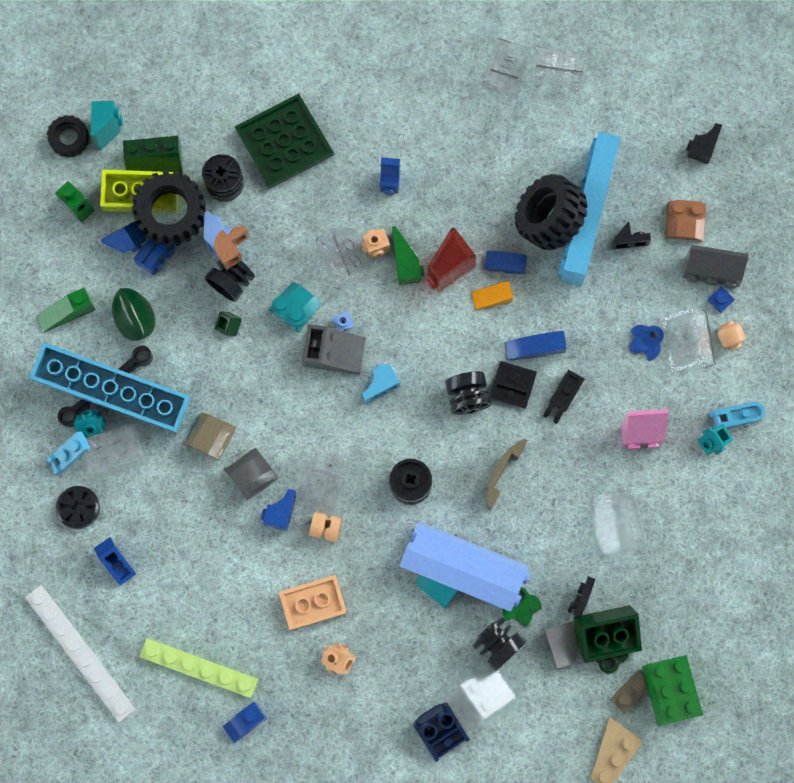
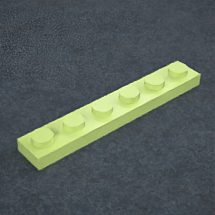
(199, 668)

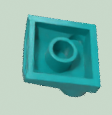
(295, 306)

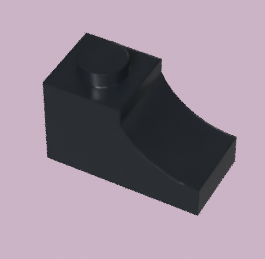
(703, 145)

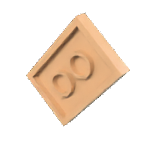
(312, 602)

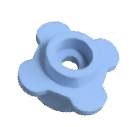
(343, 326)

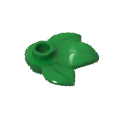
(523, 611)

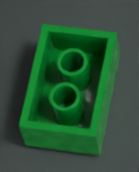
(672, 690)

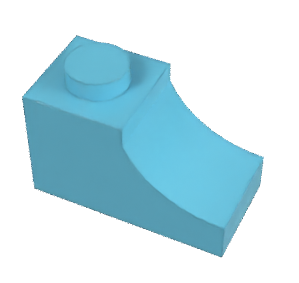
(383, 382)

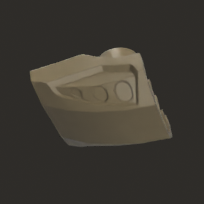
(210, 436)

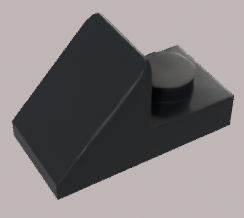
(626, 240)

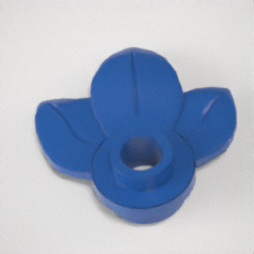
(644, 342)

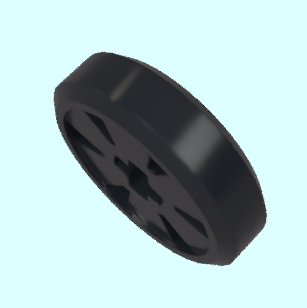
(87, 513)

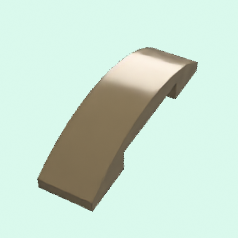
(514, 452)

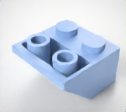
(212, 227)

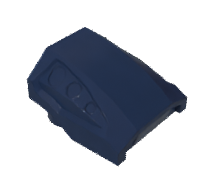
(440, 730)

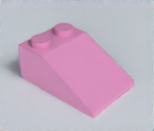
(644, 429)

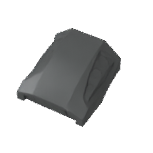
(251, 473)

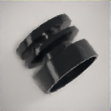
(223, 187)
(228, 281)
(467, 393)
(498, 643)

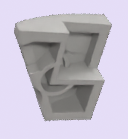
(562, 644)

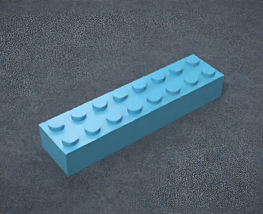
(595, 186)
(110, 388)

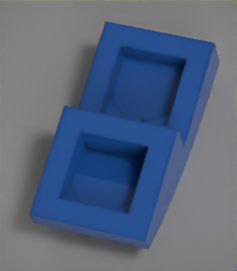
(505, 261)

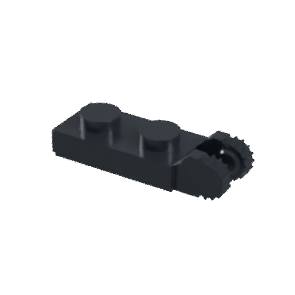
(564, 394)

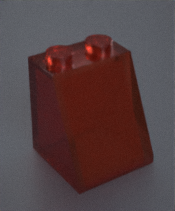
(450, 262)

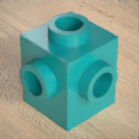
(90, 423)
(715, 439)

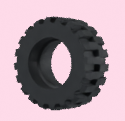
(162, 185)
(563, 222)

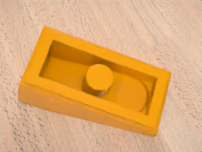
(492, 295)

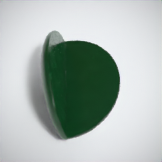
(132, 314)

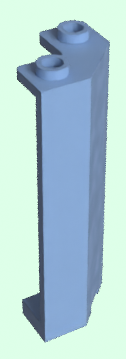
(465, 566)

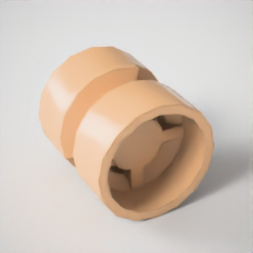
(319, 530)

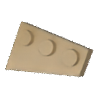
(614, 753)

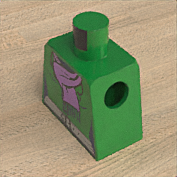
(72, 199)

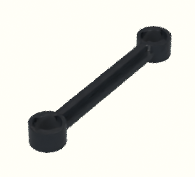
(128, 367)

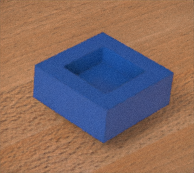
(720, 299)

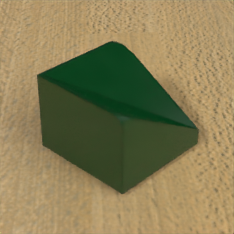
(228, 323)

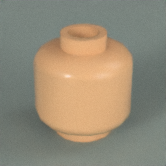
(731, 335)

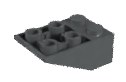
(333, 349)

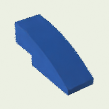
(536, 345)

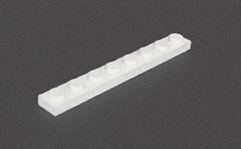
(80, 654)

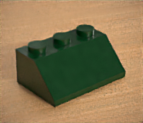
(153, 154)
(608, 633)

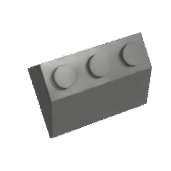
(715, 266)

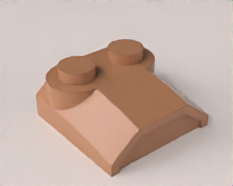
(685, 220)

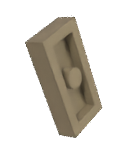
(630, 692)

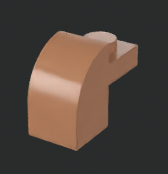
(226, 245)

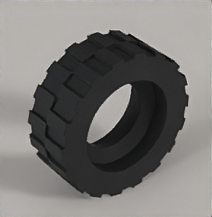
(61, 124)

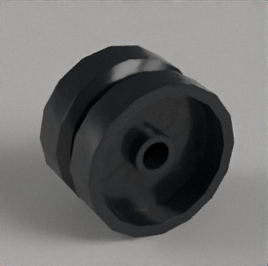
(410, 470)

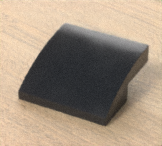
(513, 384)

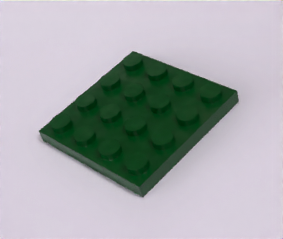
(284, 140)

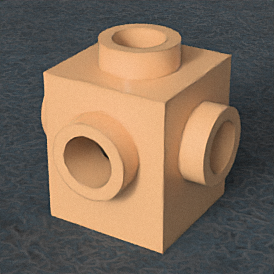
(375, 243)
(338, 659)

